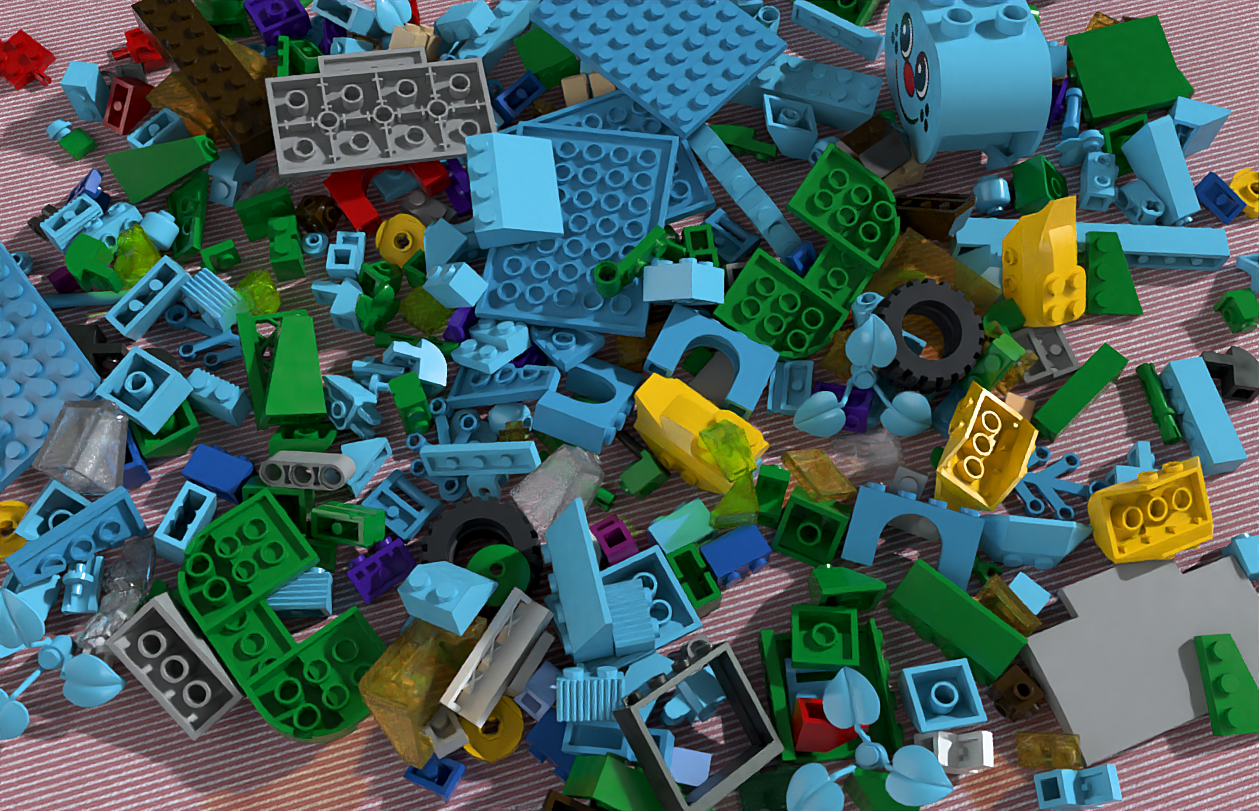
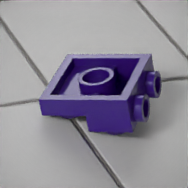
(278, 18)

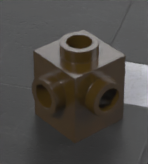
(317, 214)
(1016, 694)

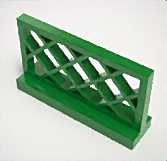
(252, 354)

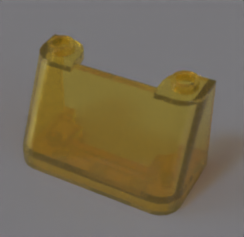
(410, 680)

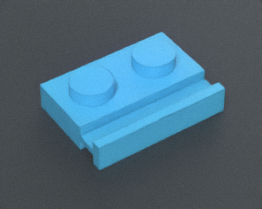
(789, 386)

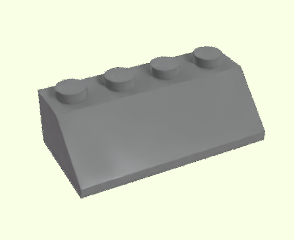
(177, 664)

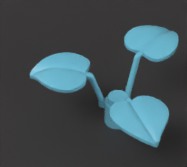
(399, 12)
(866, 346)
(87, 678)
(915, 772)

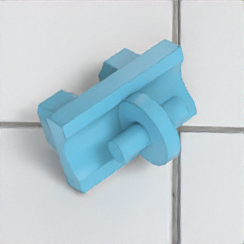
(375, 375)
(83, 586)

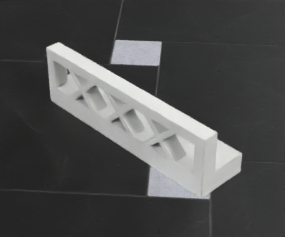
(499, 658)

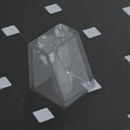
(86, 447)
(556, 483)

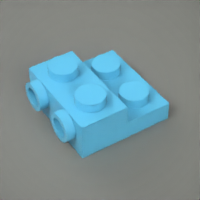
(492, 345)

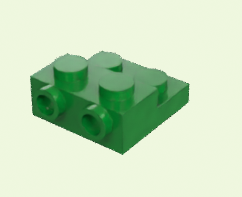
(824, 637)

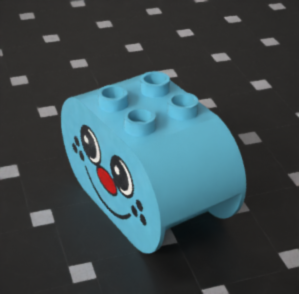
(968, 75)

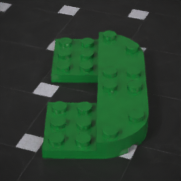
(800, 313)
(299, 688)

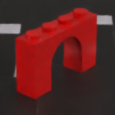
(350, 190)

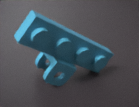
(484, 463)

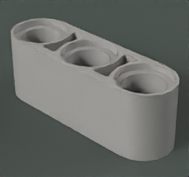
(295, 475)

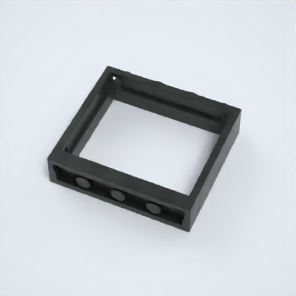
(745, 705)

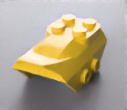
(1043, 267)
(670, 425)
(984, 452)
(1153, 514)

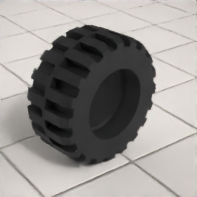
(954, 319)
(483, 520)

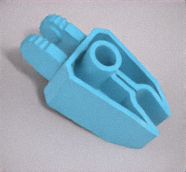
(350, 405)
(694, 699)

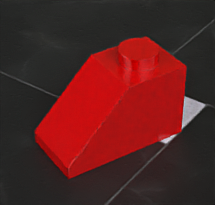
(126, 104)
(813, 730)

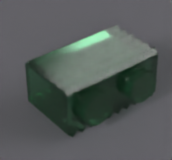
(766, 790)

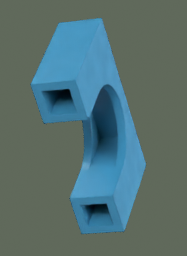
(749, 360)
(587, 423)
(957, 530)

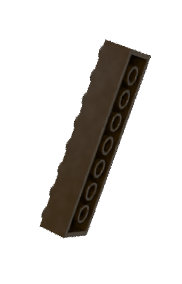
(209, 74)

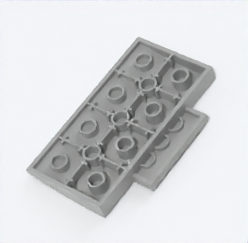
(377, 111)
(1130, 651)

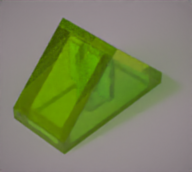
(729, 449)
(738, 506)

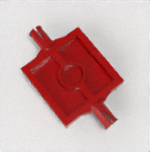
(140, 50)
(24, 60)

